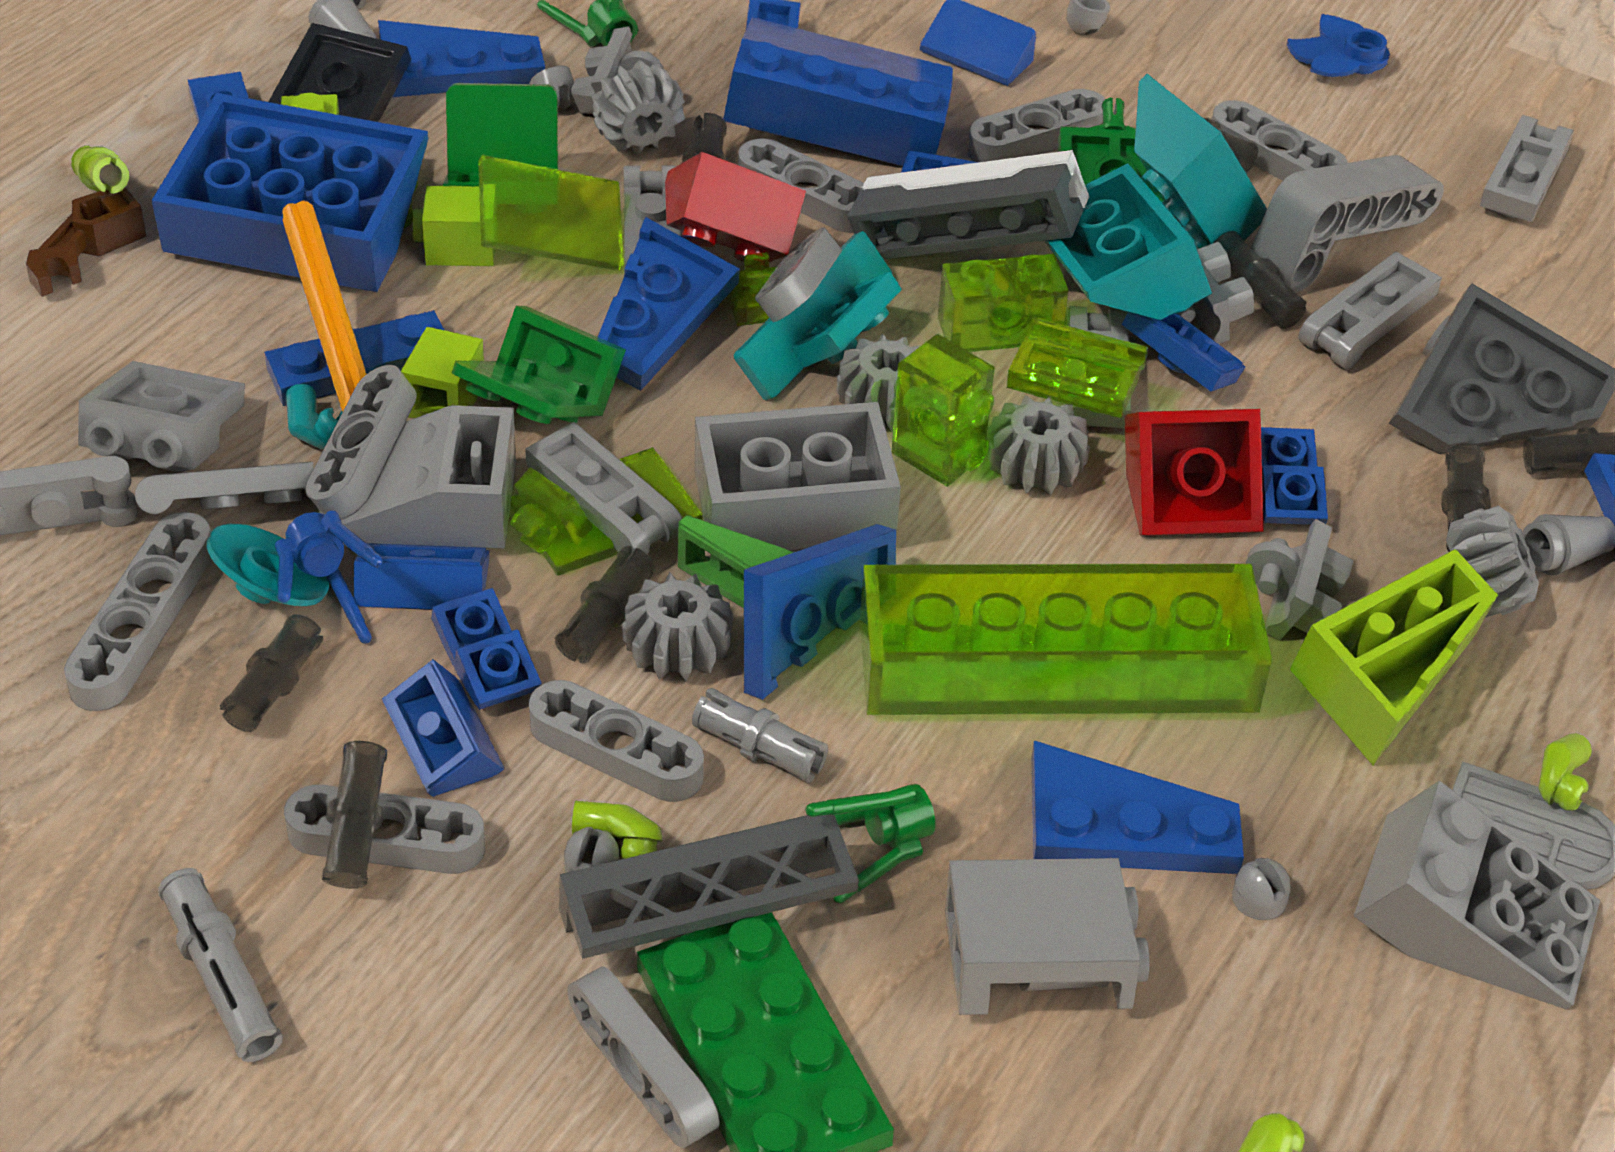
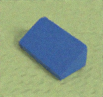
(980, 41)
(419, 575)
(441, 730)

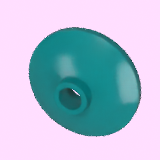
(253, 564)

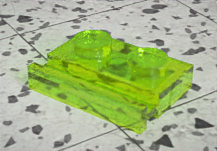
(1077, 367)

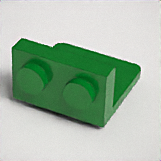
(501, 123)
(546, 369)

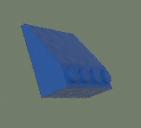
(837, 93)
(258, 157)

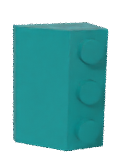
(1193, 168)
(1132, 250)

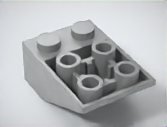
(444, 482)
(1476, 899)

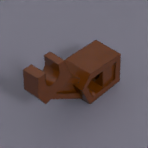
(95, 227)

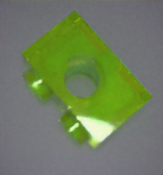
(996, 300)
(942, 410)

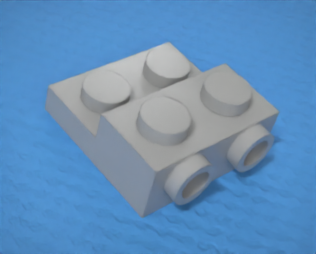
(158, 415)

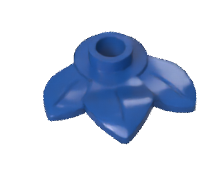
(1341, 48)

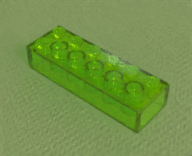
(1062, 639)

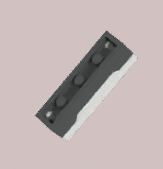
(971, 205)

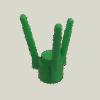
(603, 19)
(891, 818)

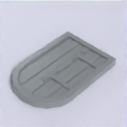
(1573, 841)

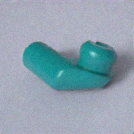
(303, 418)

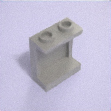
(1042, 927)

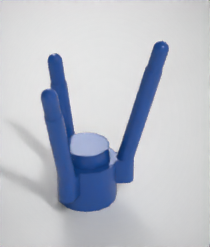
(317, 549)

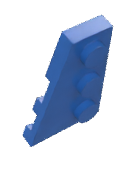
(461, 56)
(663, 300)
(803, 599)
(1112, 812)

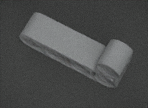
(1337, 204)

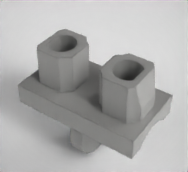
(604, 63)
(1227, 301)
(1296, 575)

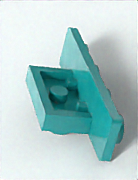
(842, 306)

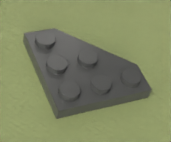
(1500, 380)

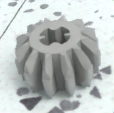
(638, 107)
(871, 374)
(1038, 444)
(1498, 554)
(677, 626)

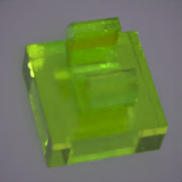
(751, 280)
(547, 512)

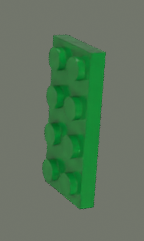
(762, 1041)

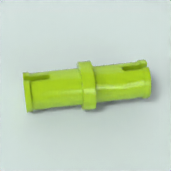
(100, 169)

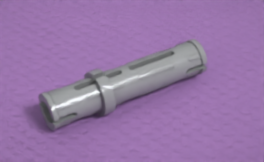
(208, 940)

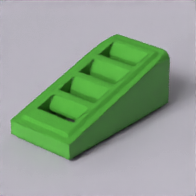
(729, 555)

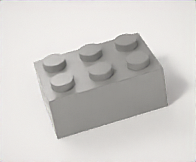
(797, 473)

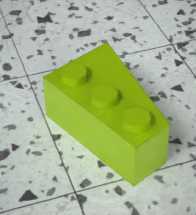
(1392, 648)

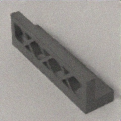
(702, 873)

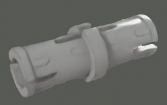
(760, 735)

